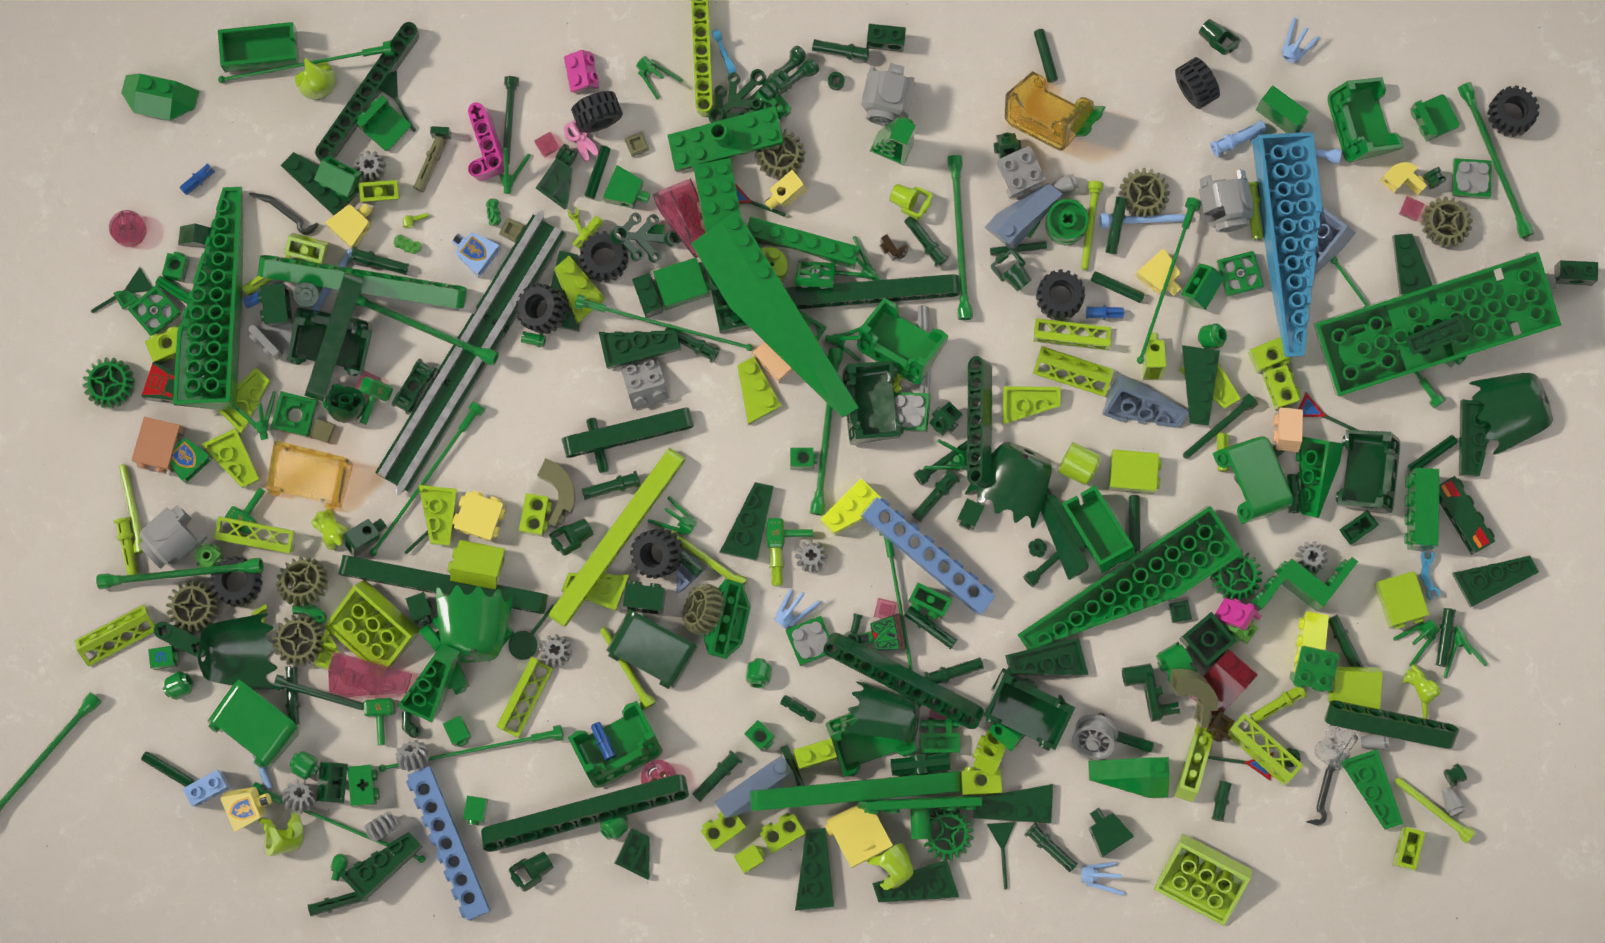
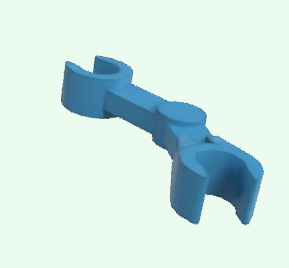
(717, 38)
(1424, 575)

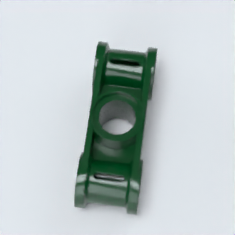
(411, 397)
(178, 638)

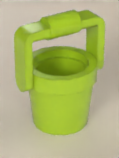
(907, 198)

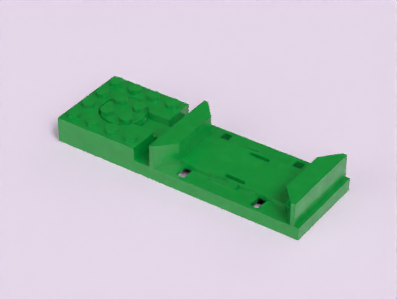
(1370, 344)

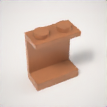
(156, 444)

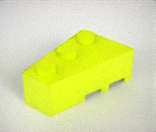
(849, 508)
(1312, 632)

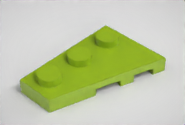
(576, 282)
(756, 391)
(1224, 392)
(249, 395)
(1028, 400)
(233, 457)
(439, 512)
(606, 592)

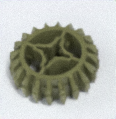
(786, 156)
(1139, 188)
(1441, 216)
(297, 593)
(703, 609)
(192, 613)
(298, 632)

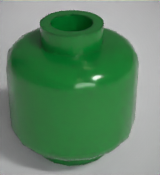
(1212, 336)
(758, 673)
(178, 685)
(304, 765)
(614, 828)

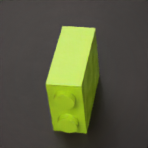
(1134, 471)
(476, 564)
(1402, 600)
(1357, 686)
(815, 754)

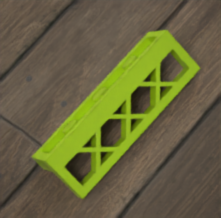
(1072, 339)
(1077, 366)
(256, 541)
(112, 630)
(518, 693)
(1259, 754)

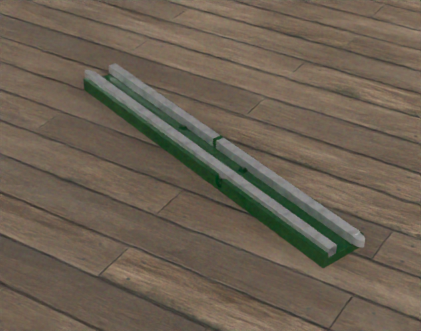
(462, 368)

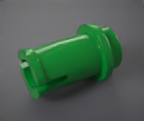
(533, 339)

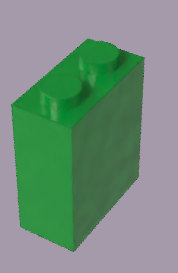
(1282, 111)
(681, 283)

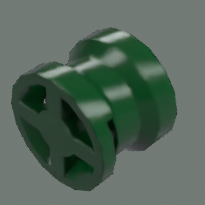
(567, 154)
(1434, 177)
(1455, 775)

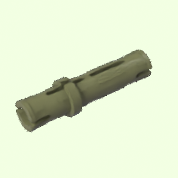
(433, 156)

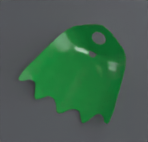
(473, 622)

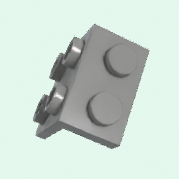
(1021, 172)
(273, 338)
(644, 383)

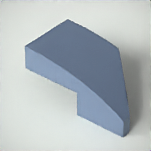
(685, 577)

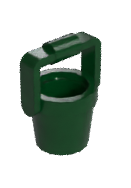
(1217, 34)
(1016, 275)
(575, 534)
(535, 867)

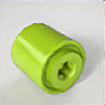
(1079, 464)

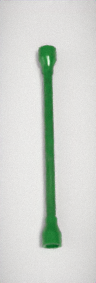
(1524, 228)
(964, 309)
(485, 354)
(818, 505)
(252, 566)
(89, 704)

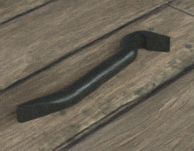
(287, 212)
(1322, 797)

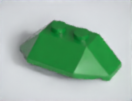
(158, 96)
(731, 628)

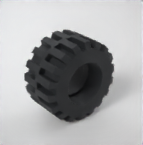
(1197, 83)
(1520, 98)
(597, 111)
(603, 272)
(1068, 281)
(528, 308)
(643, 553)
(235, 598)

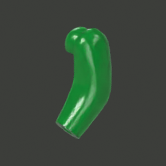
(313, 611)

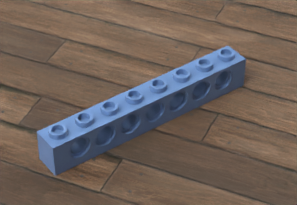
(984, 593)
(480, 904)

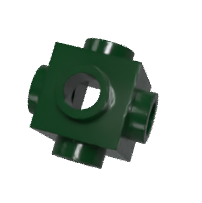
(1006, 144)
(945, 418)

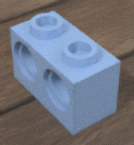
(206, 788)

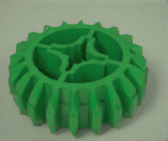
(107, 391)
(1243, 578)
(963, 826)

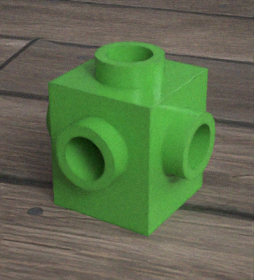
(203, 550)
(1242, 635)

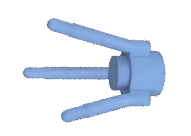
(1292, 52)
(785, 617)
(1090, 875)

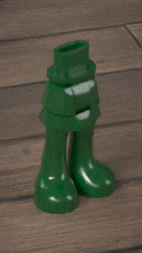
(780, 82)

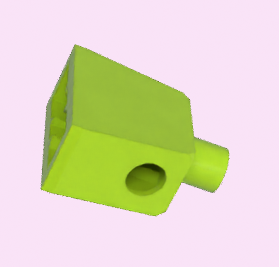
(1154, 359)

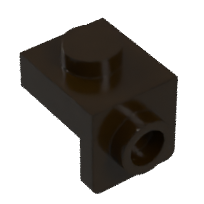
(889, 248)
(1219, 727)

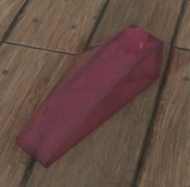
(681, 212)
(358, 677)

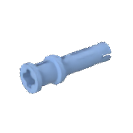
(1230, 141)

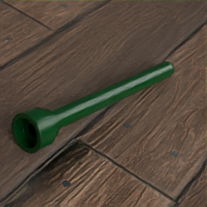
(511, 84)
(1247, 404)
(923, 475)
(1033, 576)
(282, 683)

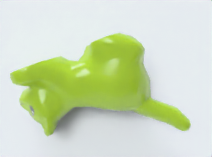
(329, 528)
(1426, 689)

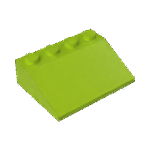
(372, 626)
(1203, 879)

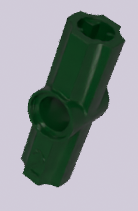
(920, 764)

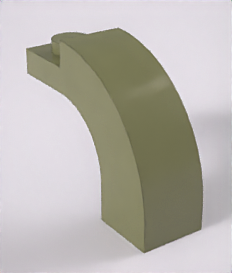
(558, 477)
(1191, 683)

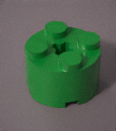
(1174, 658)

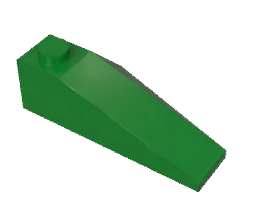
(1317, 469)
(1135, 775)

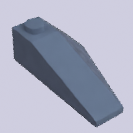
(1021, 217)
(1332, 238)
(1137, 402)
(774, 775)

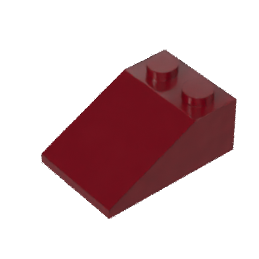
(1228, 679)

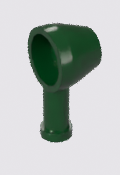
(855, 627)

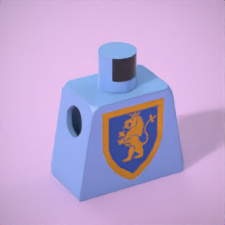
(476, 252)

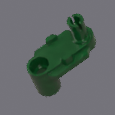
(1144, 675)

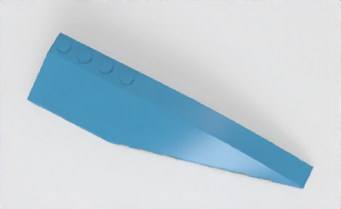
(1290, 227)

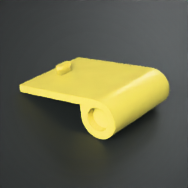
(858, 835)

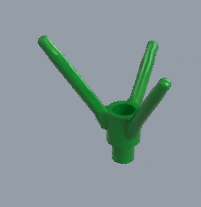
(507, 180)
(867, 270)
(840, 339)
(262, 425)
(1461, 641)

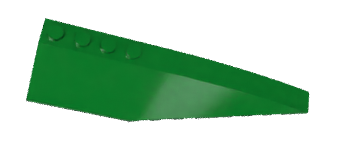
(766, 307)
(212, 320)
(1147, 579)

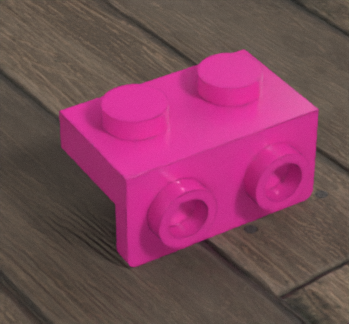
(581, 71)
(1236, 613)

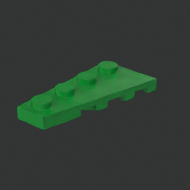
(1371, 781)

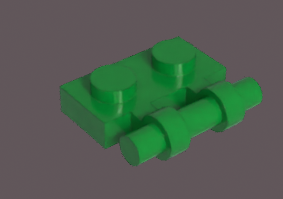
(939, 742)

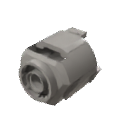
(887, 94)
(1226, 203)
(168, 538)

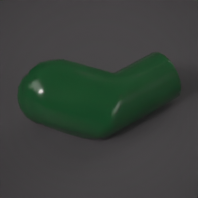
(409, 727)

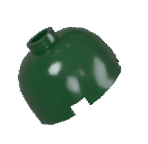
(345, 404)

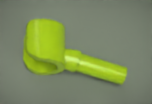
(575, 218)
(408, 219)

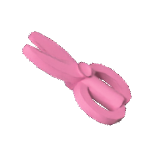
(581, 139)

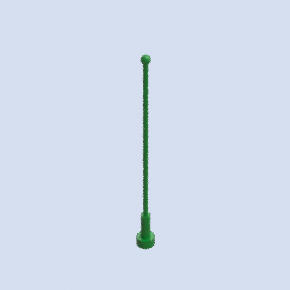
(387, 49)
(1192, 205)
(581, 302)
(1436, 399)
(475, 410)
(890, 554)
(556, 733)
(278, 799)

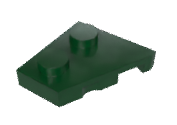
(557, 183)
(635, 854)

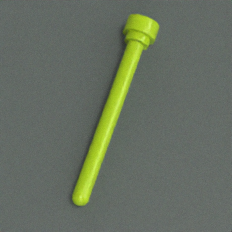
(1095, 189)
(132, 508)
(709, 561)
(646, 700)
(1464, 832)

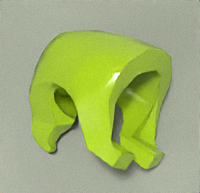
(315, 80)
(282, 841)
(896, 863)

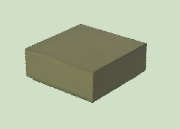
(636, 144)
(511, 230)
(322, 430)

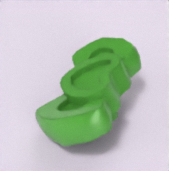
(407, 244)

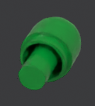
(338, 865)

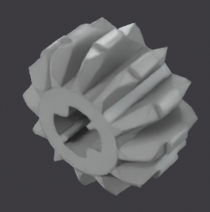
(375, 161)
(816, 552)
(1305, 552)
(551, 656)
(412, 755)
(292, 795)
(381, 826)

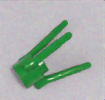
(648, 67)
(959, 461)
(685, 523)
(1427, 631)

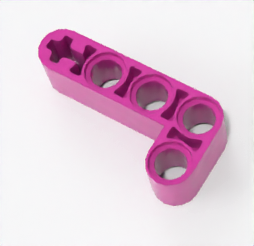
(484, 140)

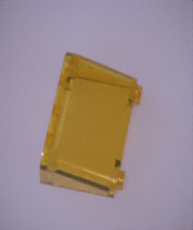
(1044, 114)
(308, 474)

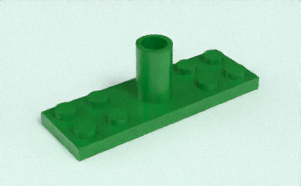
(726, 138)
(920, 809)

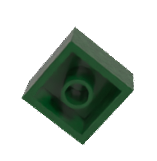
(275, 304)
(644, 598)
(1207, 640)

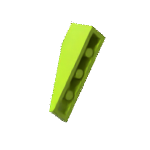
(1194, 765)

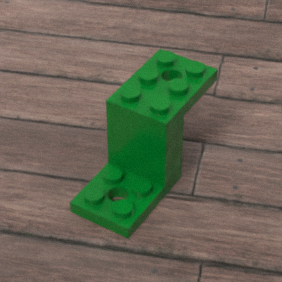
(1304, 583)

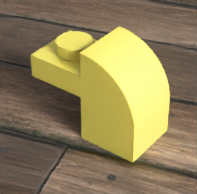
(1401, 174)

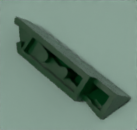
(1064, 536)

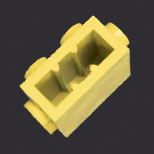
(479, 516)

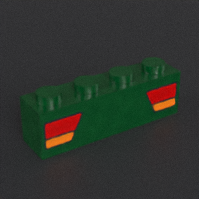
(1464, 516)

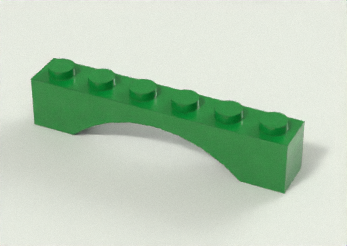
(819, 246)

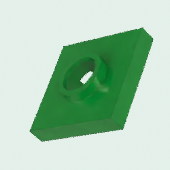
(289, 402)

